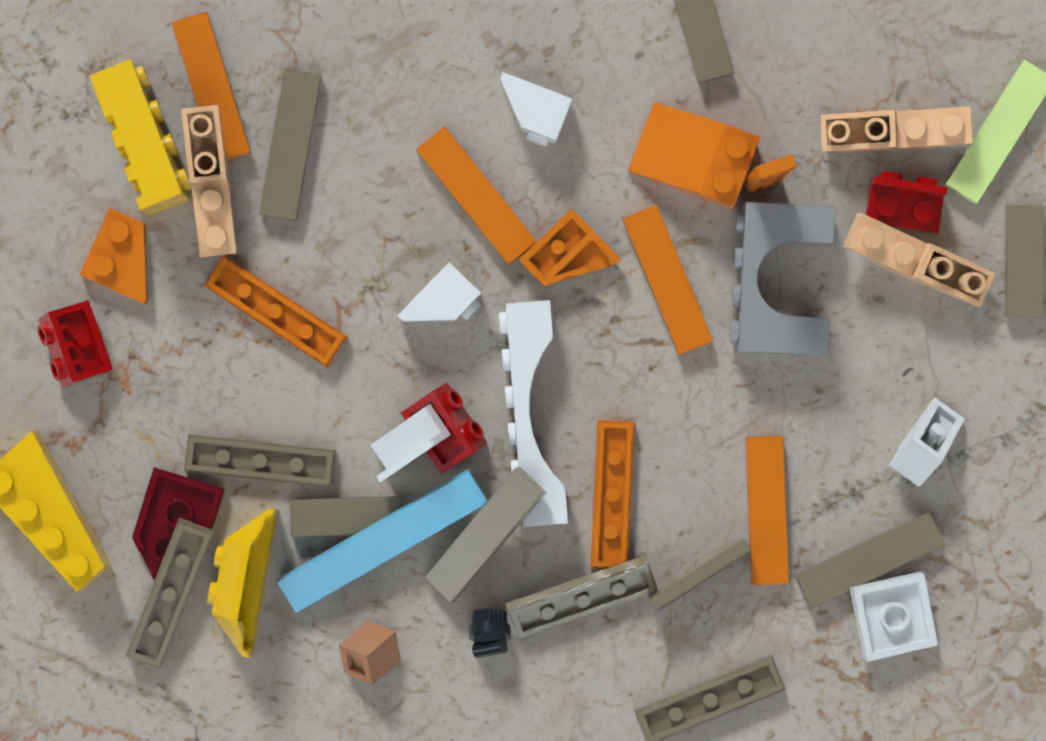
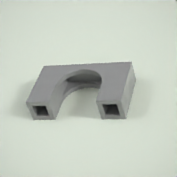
(758, 325)

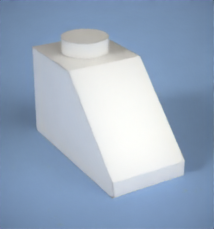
(536, 109)
(443, 299)
(927, 442)

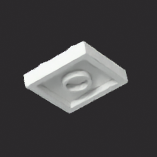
(893, 616)

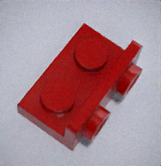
(906, 203)
(74, 344)
(465, 432)

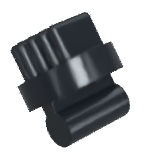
(489, 632)

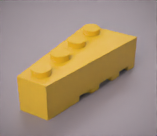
(140, 137)
(48, 512)

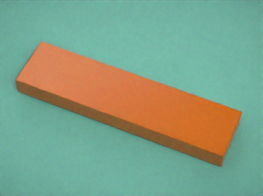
(210, 78)
(770, 174)
(476, 195)
(667, 279)
(275, 311)
(612, 493)
(767, 510)

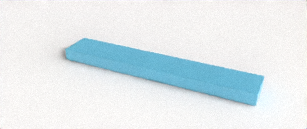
(382, 540)

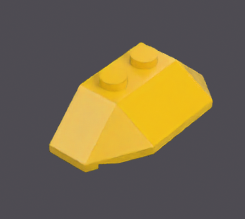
(242, 580)

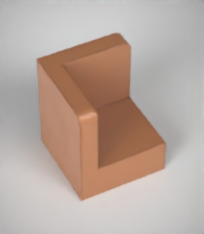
(370, 652)

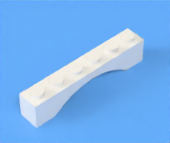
(528, 337)

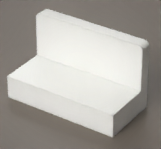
(409, 441)

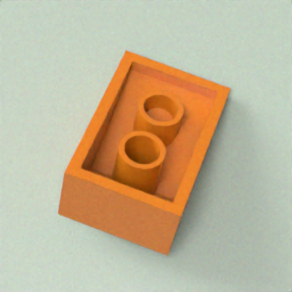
(694, 155)

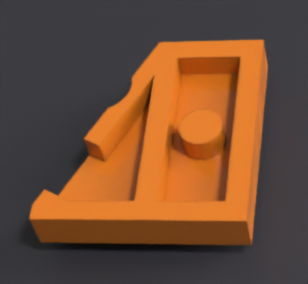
(567, 252)
(119, 256)

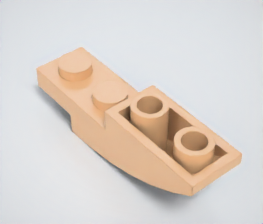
(896, 130)
(209, 180)
(918, 260)

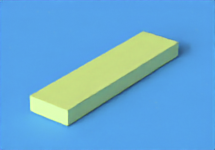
(999, 132)

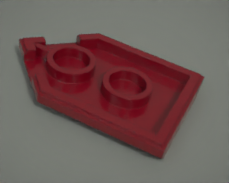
(167, 500)

